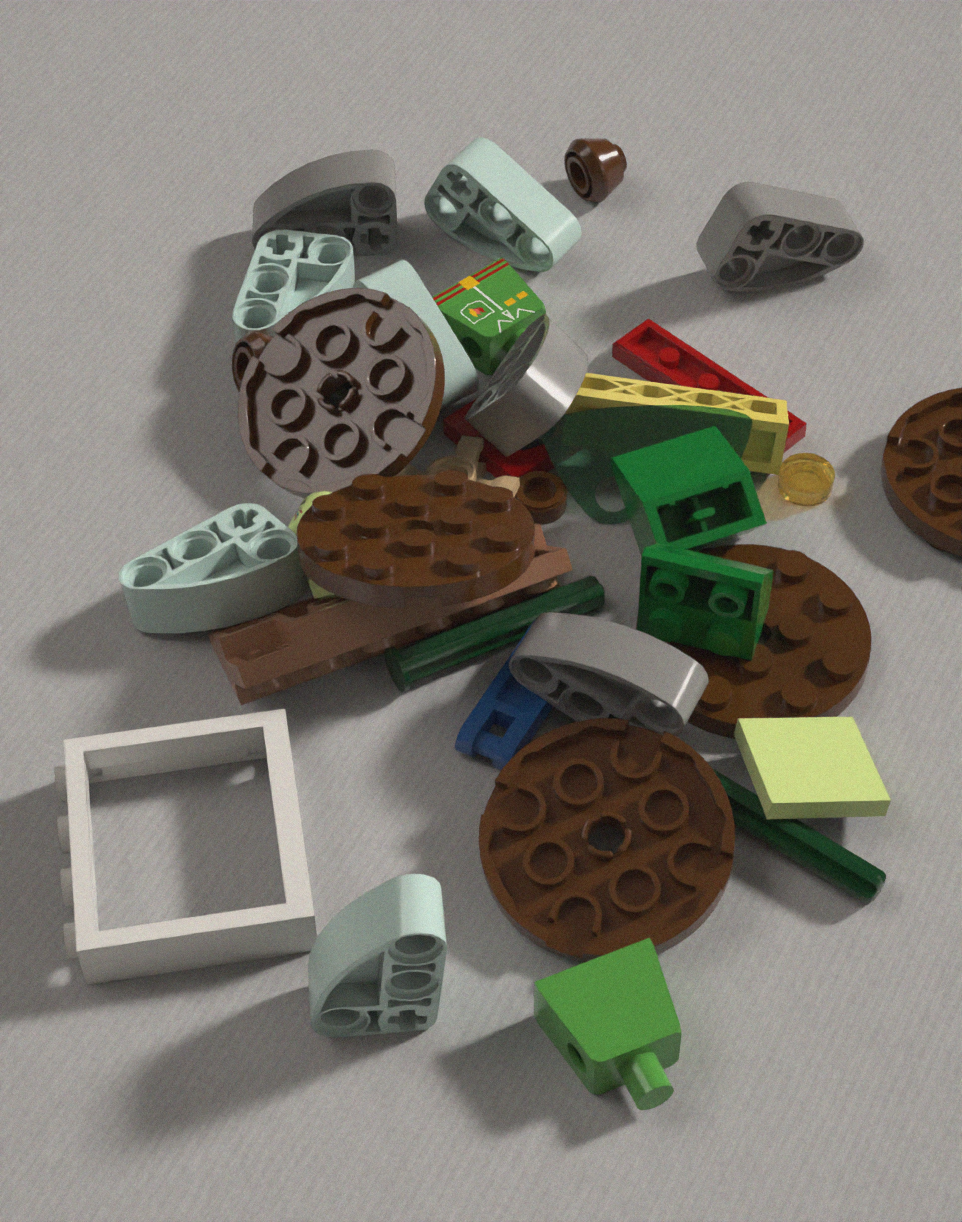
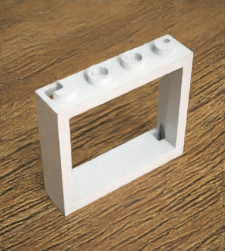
(192, 940)

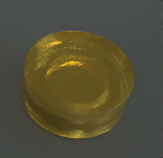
(806, 479)

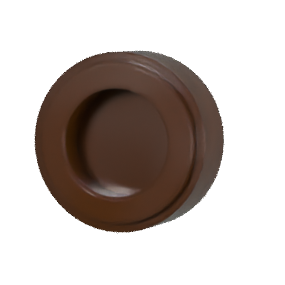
(543, 496)

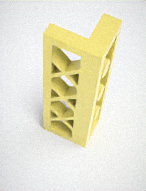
(768, 415)

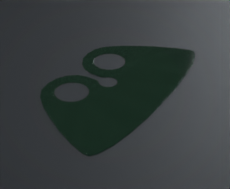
(587, 440)

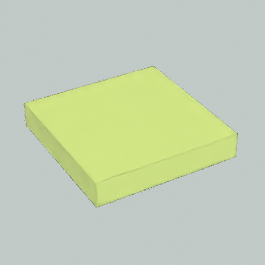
(811, 767)

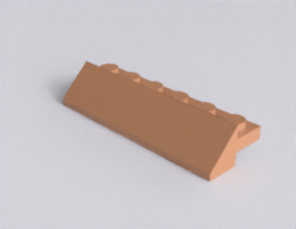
(337, 632)

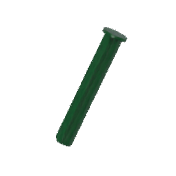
(488, 632)
(805, 845)

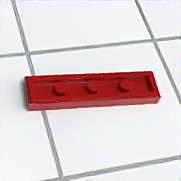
(669, 360)

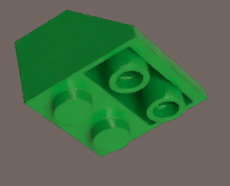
(687, 492)
(702, 600)

